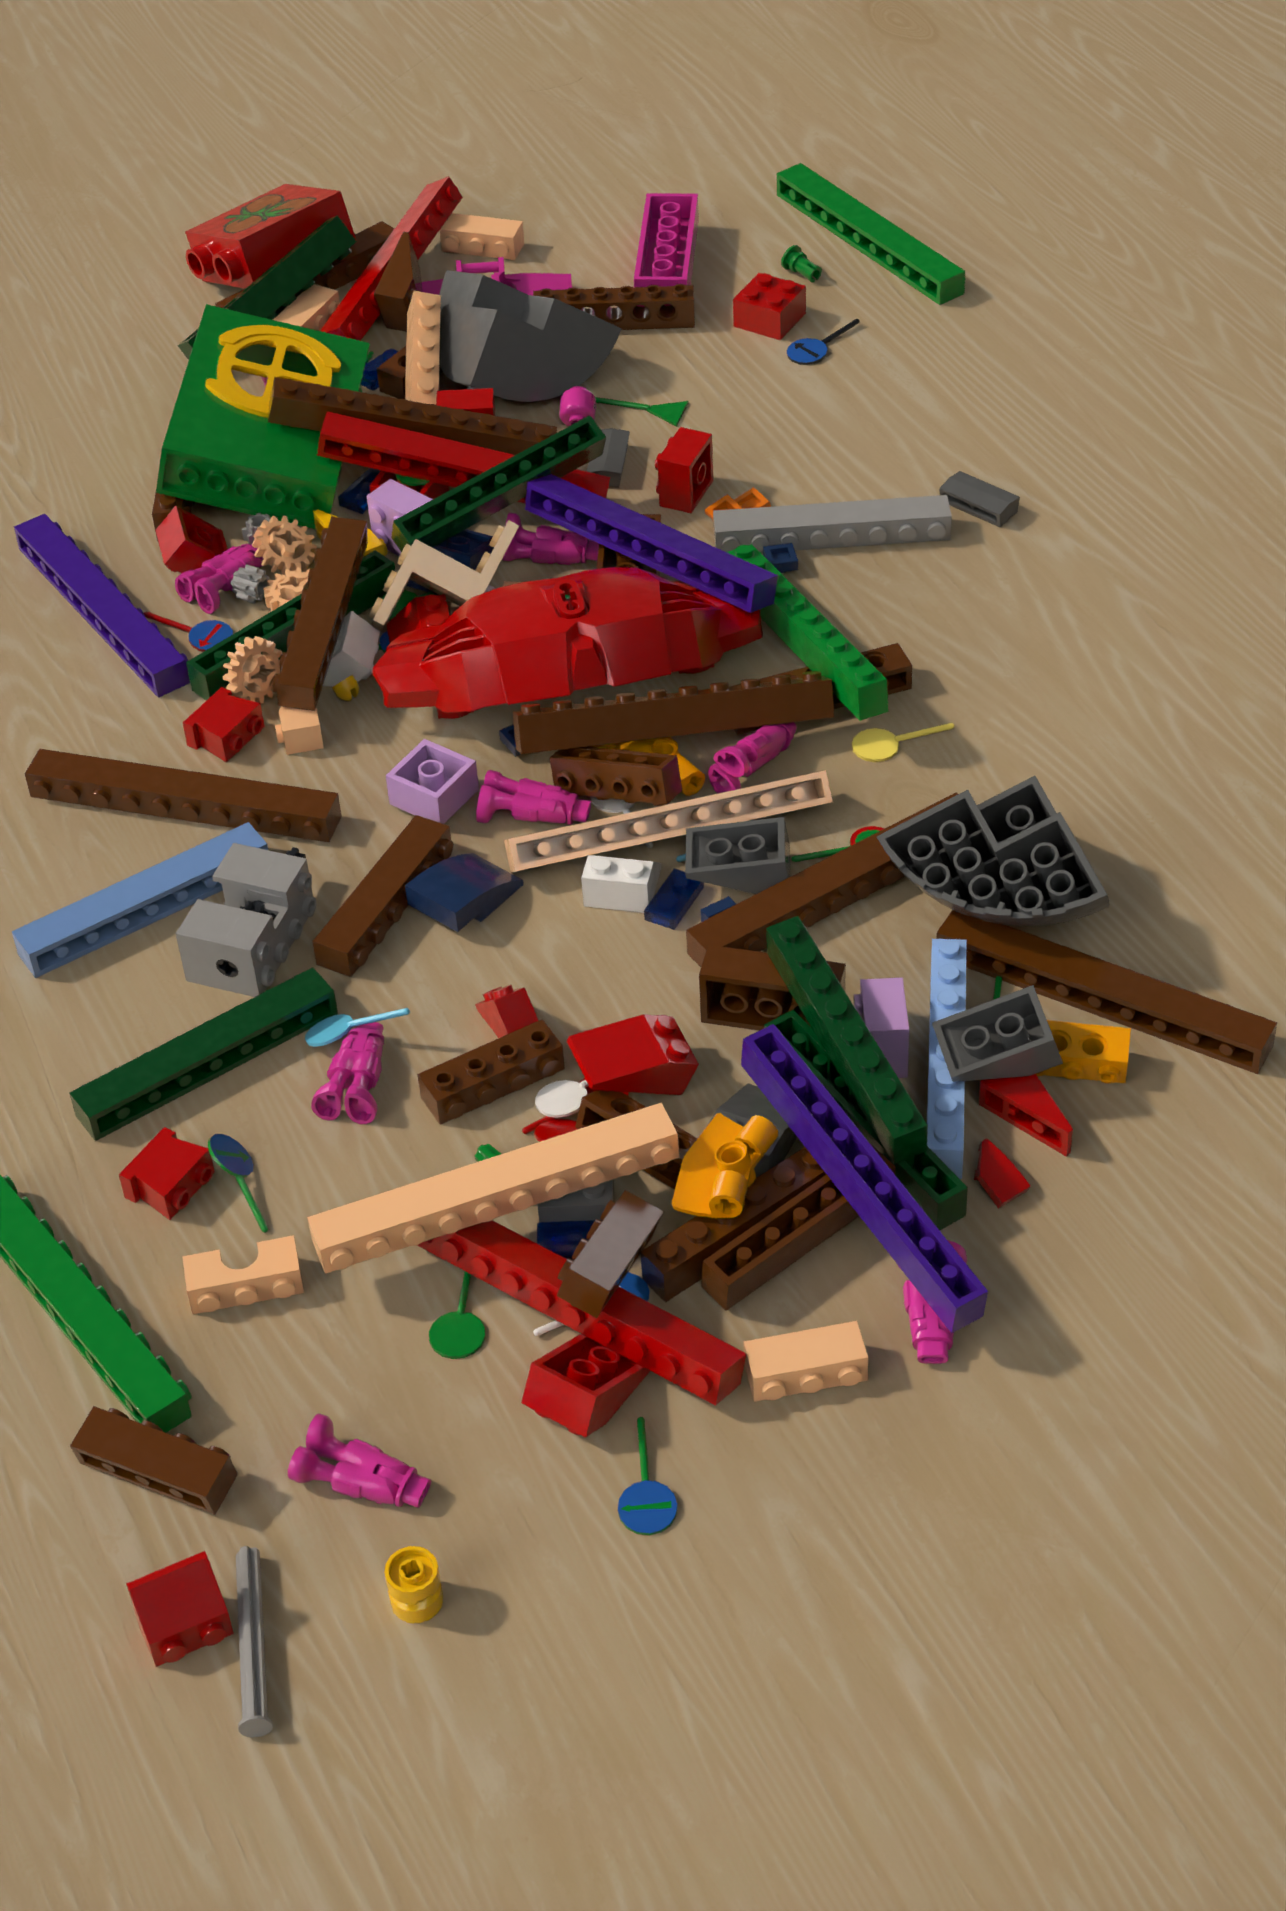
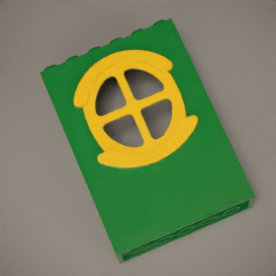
(220, 435)

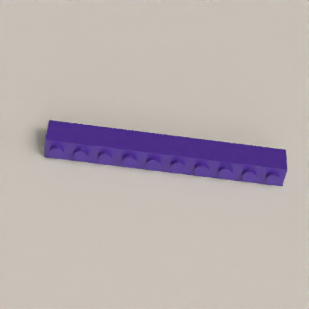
(652, 543)
(103, 605)
(864, 1179)

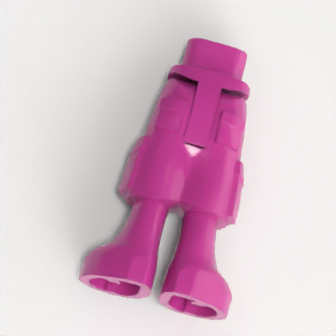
(549, 545)
(215, 575)
(749, 755)
(529, 801)
(355, 1067)
(928, 1332)
(361, 1468)

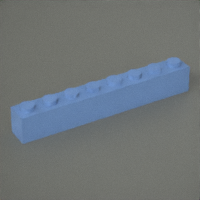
(127, 904)

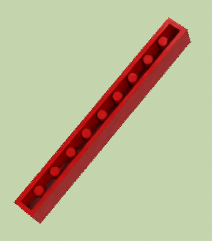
(422, 222)
(421, 454)
(625, 1324)

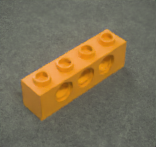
(1090, 1052)

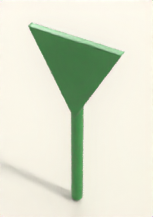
(668, 412)

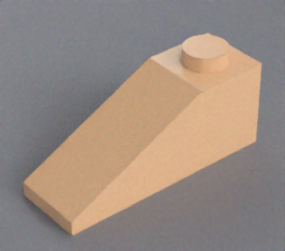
(299, 730)

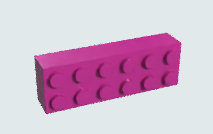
(667, 240)

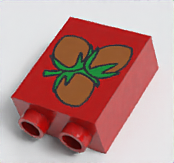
(257, 234)

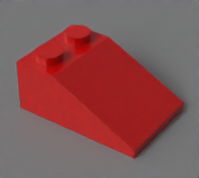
(635, 1056)
(581, 1384)

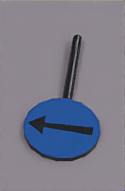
(812, 350)

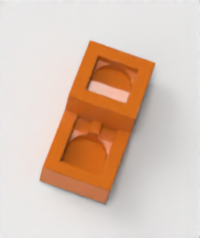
(749, 499)

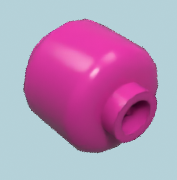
(576, 405)

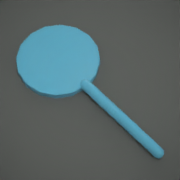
(339, 1025)

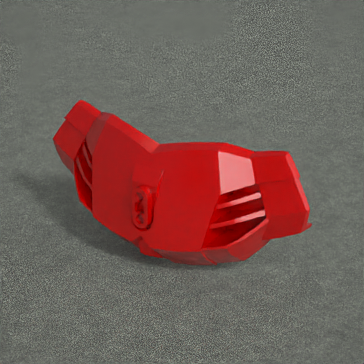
(538, 645)

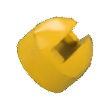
(347, 688)

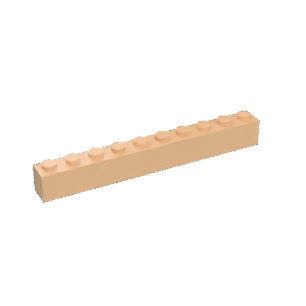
(667, 821)
(493, 1187)

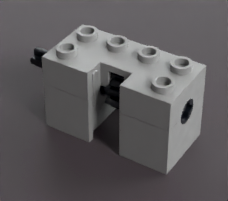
(251, 934)

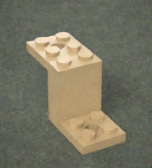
(441, 574)

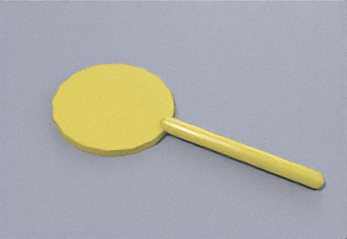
(881, 745)

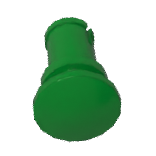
(797, 262)

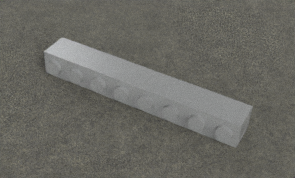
(835, 524)

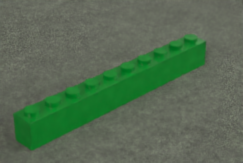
(871, 234)
(821, 644)
(86, 1316)

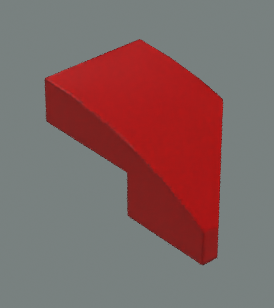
(999, 1175)

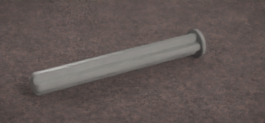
(251, 1645)

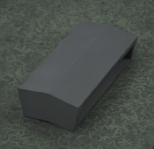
(613, 456)
(980, 498)

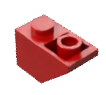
(507, 1009)

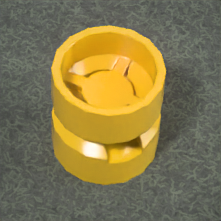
(414, 1584)

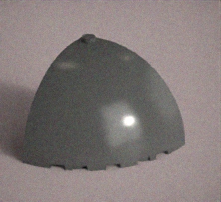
(515, 340)
(999, 859)

